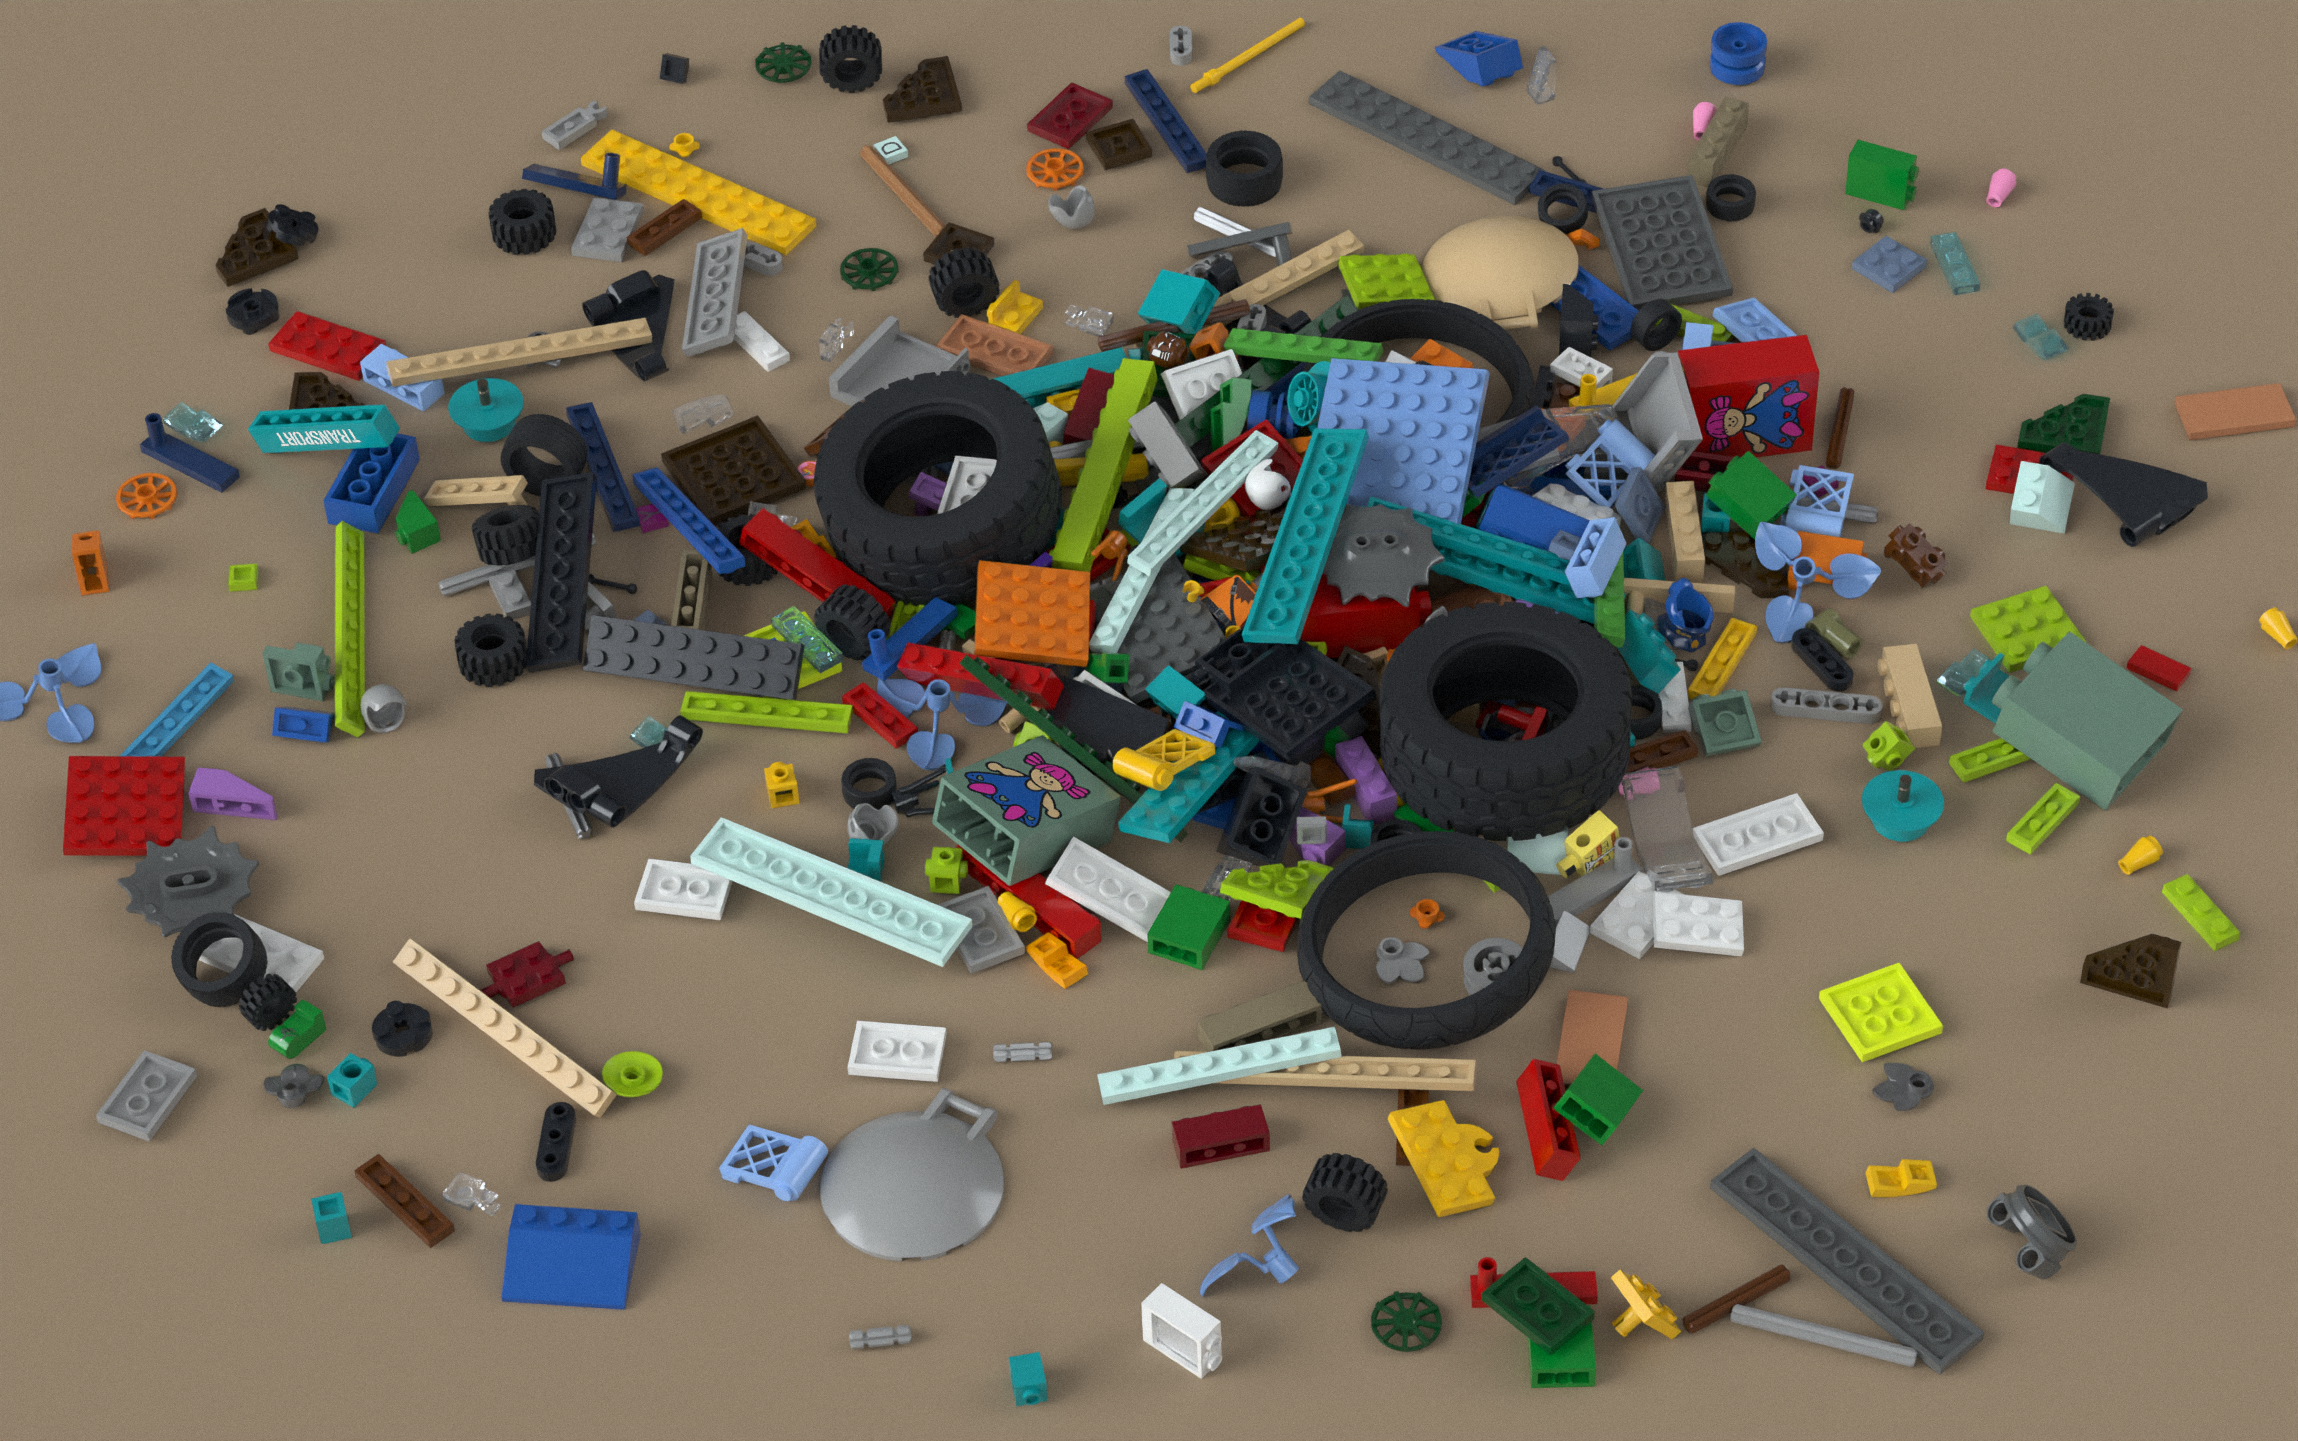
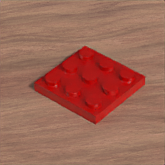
(1284, 461)

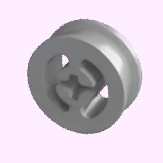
(1494, 955)

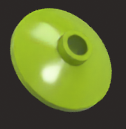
(632, 1074)

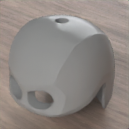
(1075, 211)
(382, 706)
(872, 823)

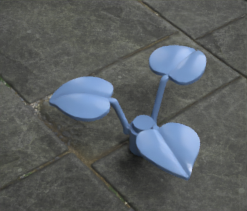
(1779, 545)
(78, 667)
(927, 748)
(1276, 1259)

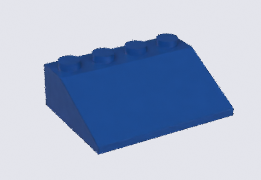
(570, 1256)

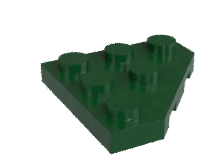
(2077, 424)

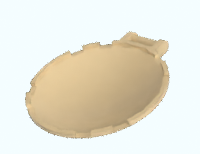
(1502, 268)

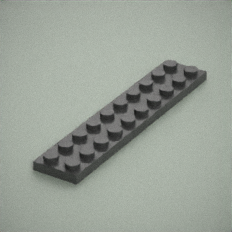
(1426, 137)
(1847, 1260)

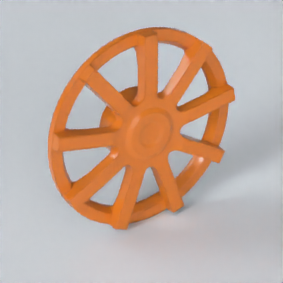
(1055, 168)
(146, 495)

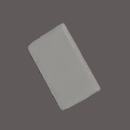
(1569, 942)

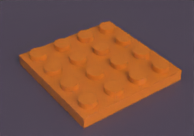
(1032, 613)

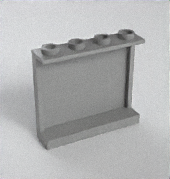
(887, 358)
(1662, 415)

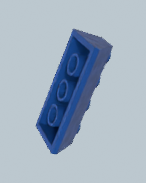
(1527, 518)

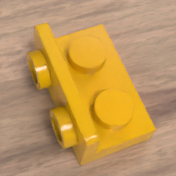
(1014, 309)

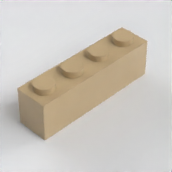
(1684, 531)
(1910, 694)

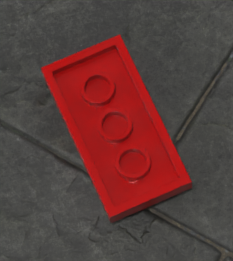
(324, 344)

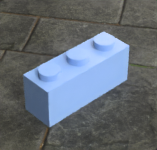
(375, 373)
(1595, 557)

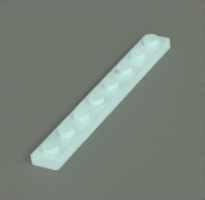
(1201, 503)
(1132, 588)
(1219, 1065)

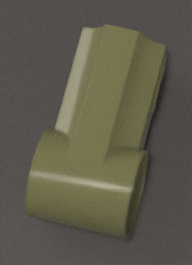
(1838, 636)

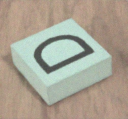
(891, 150)

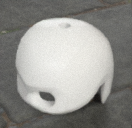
(1265, 486)

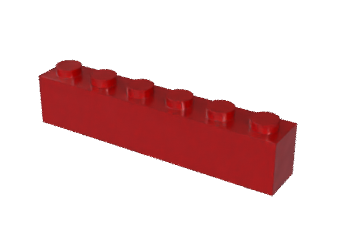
(803, 560)
(929, 663)
(1053, 909)

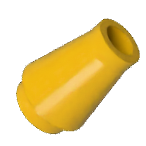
(2278, 627)
(2143, 853)
(1018, 913)

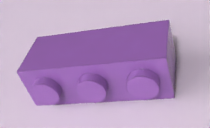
(1373, 790)

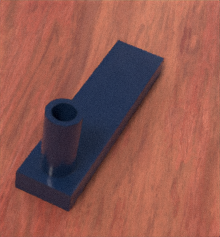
(606, 187)
(186, 457)

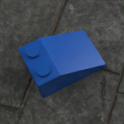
(1482, 56)

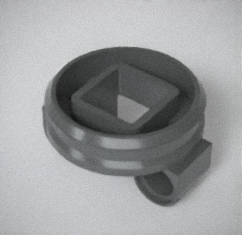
(2040, 1223)

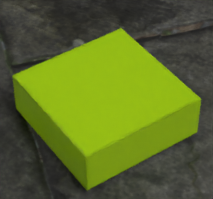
(243, 577)

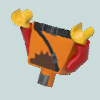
(1226, 599)

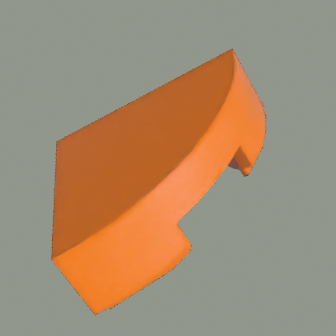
(1584, 238)

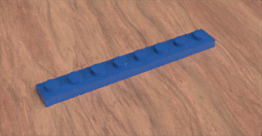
(689, 521)

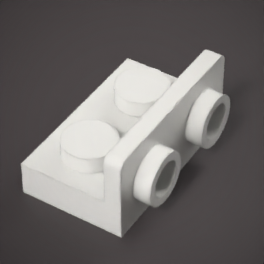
(1573, 365)

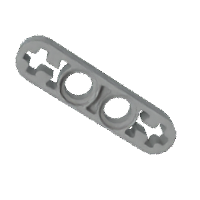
(1826, 701)

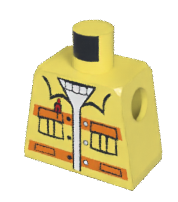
(1589, 846)

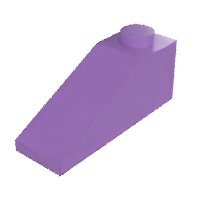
(226, 794)
(1321, 853)

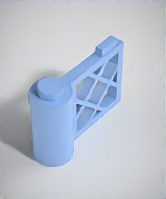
(1619, 446)
(1816, 517)
(793, 1169)

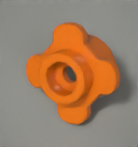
(1427, 913)

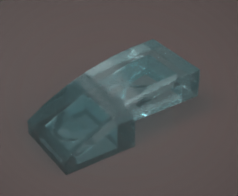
(191, 424)
(1958, 674)

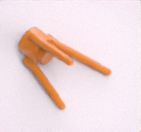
(1113, 547)
(1315, 801)

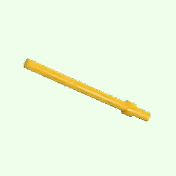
(1214, 75)

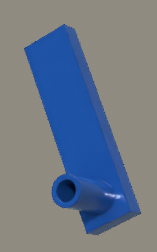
(917, 630)

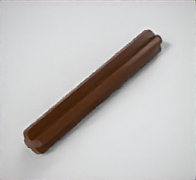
(1840, 427)
(1742, 1295)

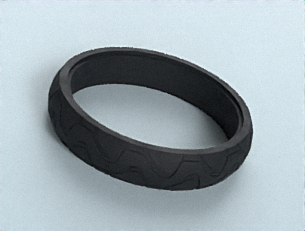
(1448, 324)
(1410, 856)

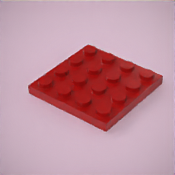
(122, 804)

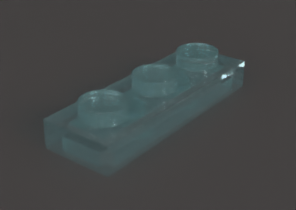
(1955, 263)
(798, 629)

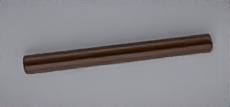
(1135, 335)

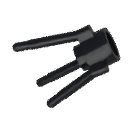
(906, 796)

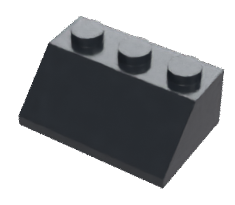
(1262, 818)

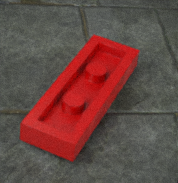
(879, 715)

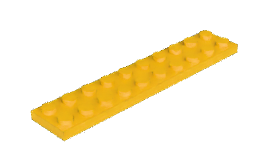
(717, 198)

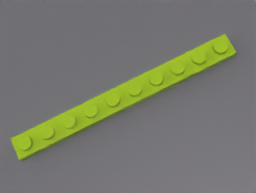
(349, 629)

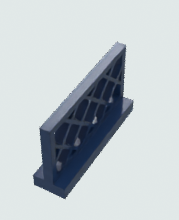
(1511, 440)

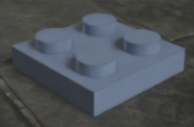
(1889, 264)
(1640, 505)

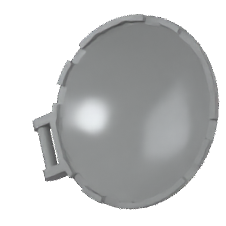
(915, 1181)

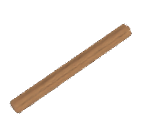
(902, 190)

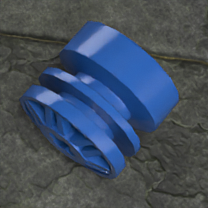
(1278, 415)

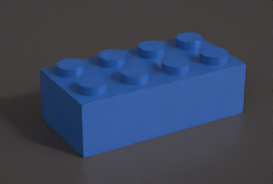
(371, 484)

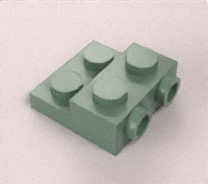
(299, 671)
(1724, 722)

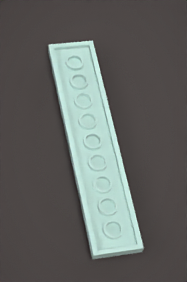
(832, 891)

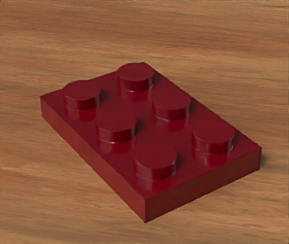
(1070, 115)

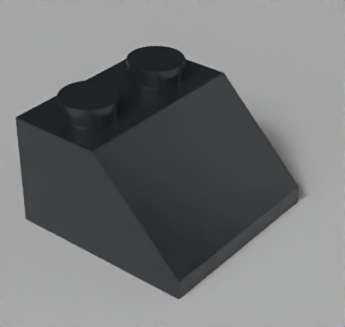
(1577, 322)

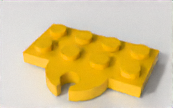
(1446, 1157)

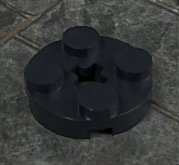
(292, 226)
(264, 311)
(402, 1015)

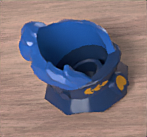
(1686, 617)

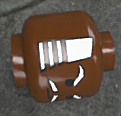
(1167, 350)

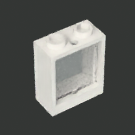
(1182, 1331)

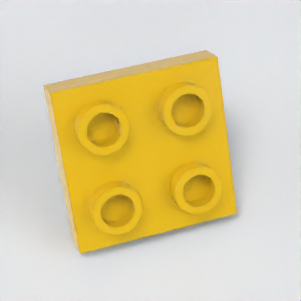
(1643, 1307)

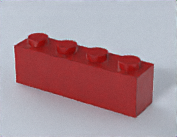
(1549, 1133)

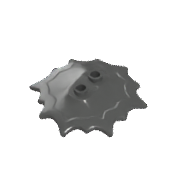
(1380, 554)
(188, 881)

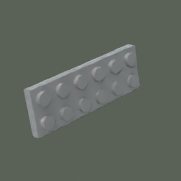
(715, 292)

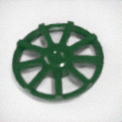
(783, 63)
(869, 268)
(1406, 1321)

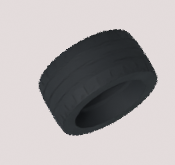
(1244, 148)
(547, 434)
(198, 937)

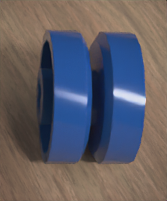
(1738, 53)

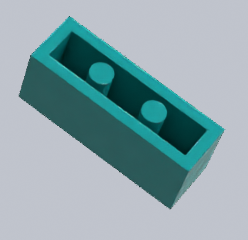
(1646, 652)

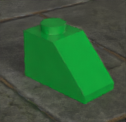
(416, 524)

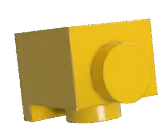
(781, 778)

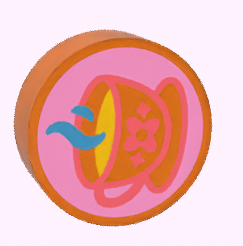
(807, 471)

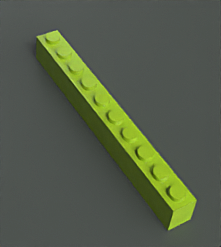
(1103, 467)

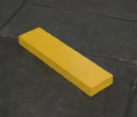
(1723, 659)

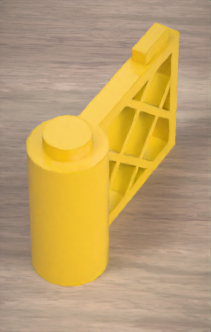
(1156, 769)

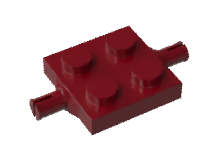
(526, 974)

